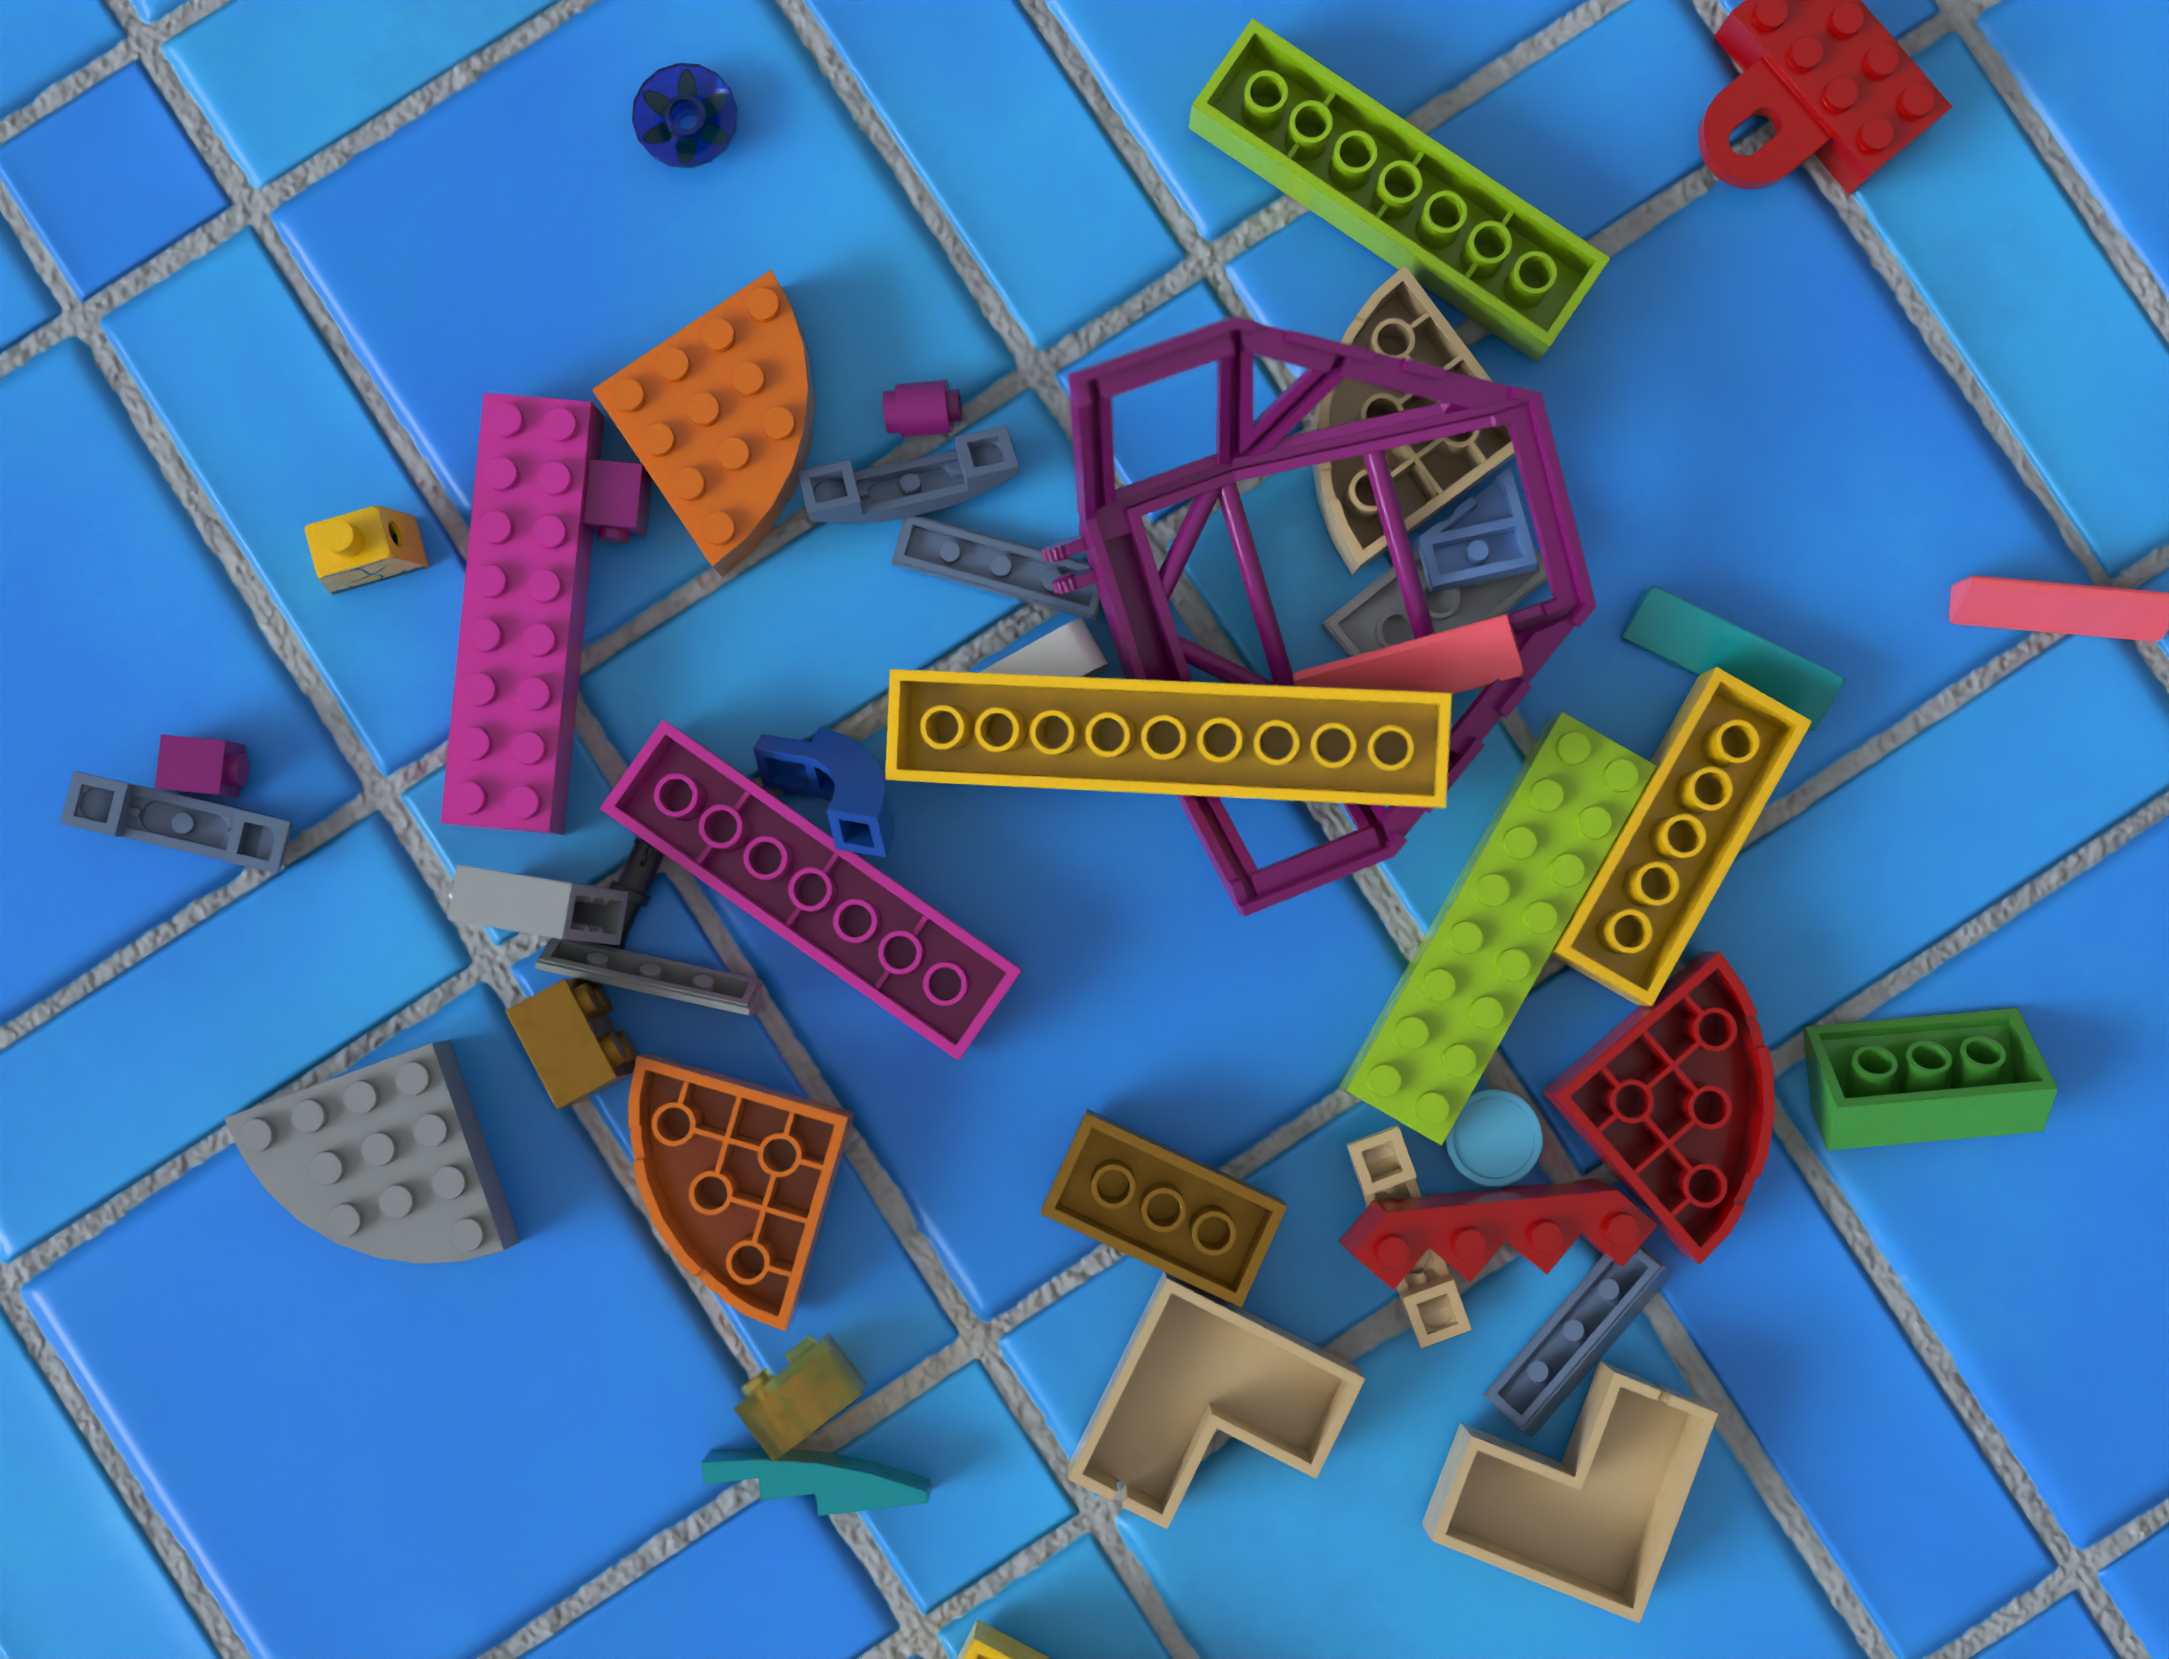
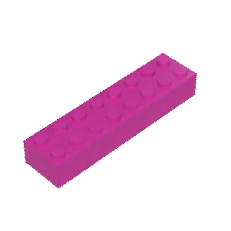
(522, 616)
(809, 891)

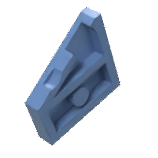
(1480, 541)

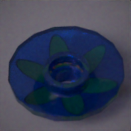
(678, 93)

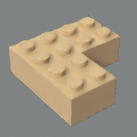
(1199, 1370)
(1596, 1517)

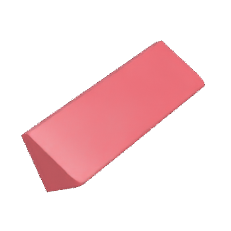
(2060, 608)
(1434, 663)

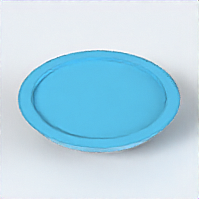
(1495, 1138)

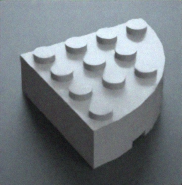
(383, 1160)

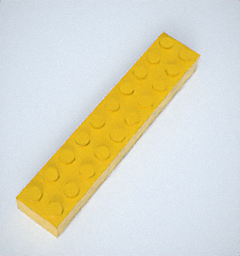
(1169, 737)

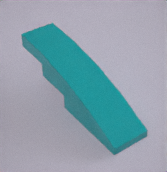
(838, 1480)

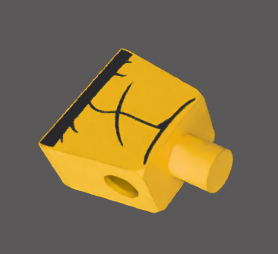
(359, 548)

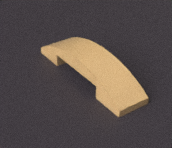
(1428, 1289)

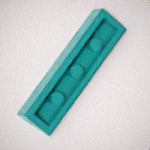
(1706, 641)

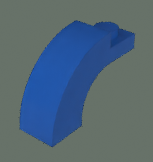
(839, 772)

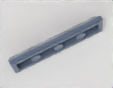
(1575, 1338)

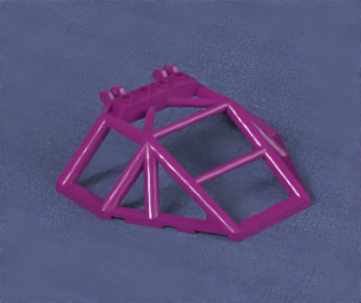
(1138, 595)

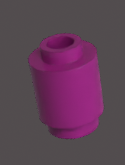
(922, 408)

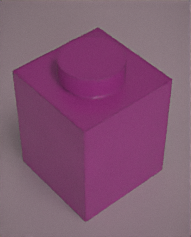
(617, 500)
(201, 766)

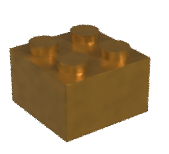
(573, 1040)

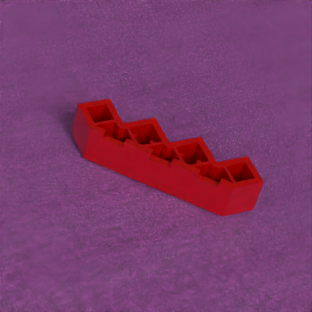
(1471, 1227)

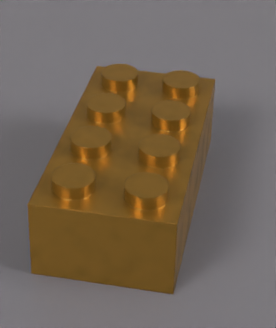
(1163, 1207)

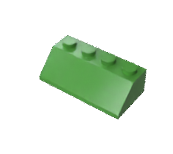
(1926, 1079)

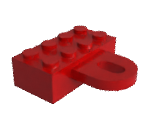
(1826, 84)

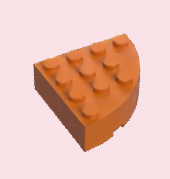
(722, 418)
(735, 1179)

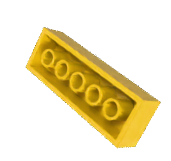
(1681, 835)

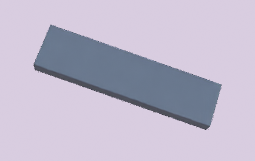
(991, 566)

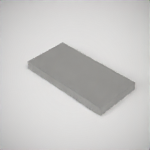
(1380, 619)

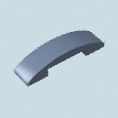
(910, 486)
(176, 822)

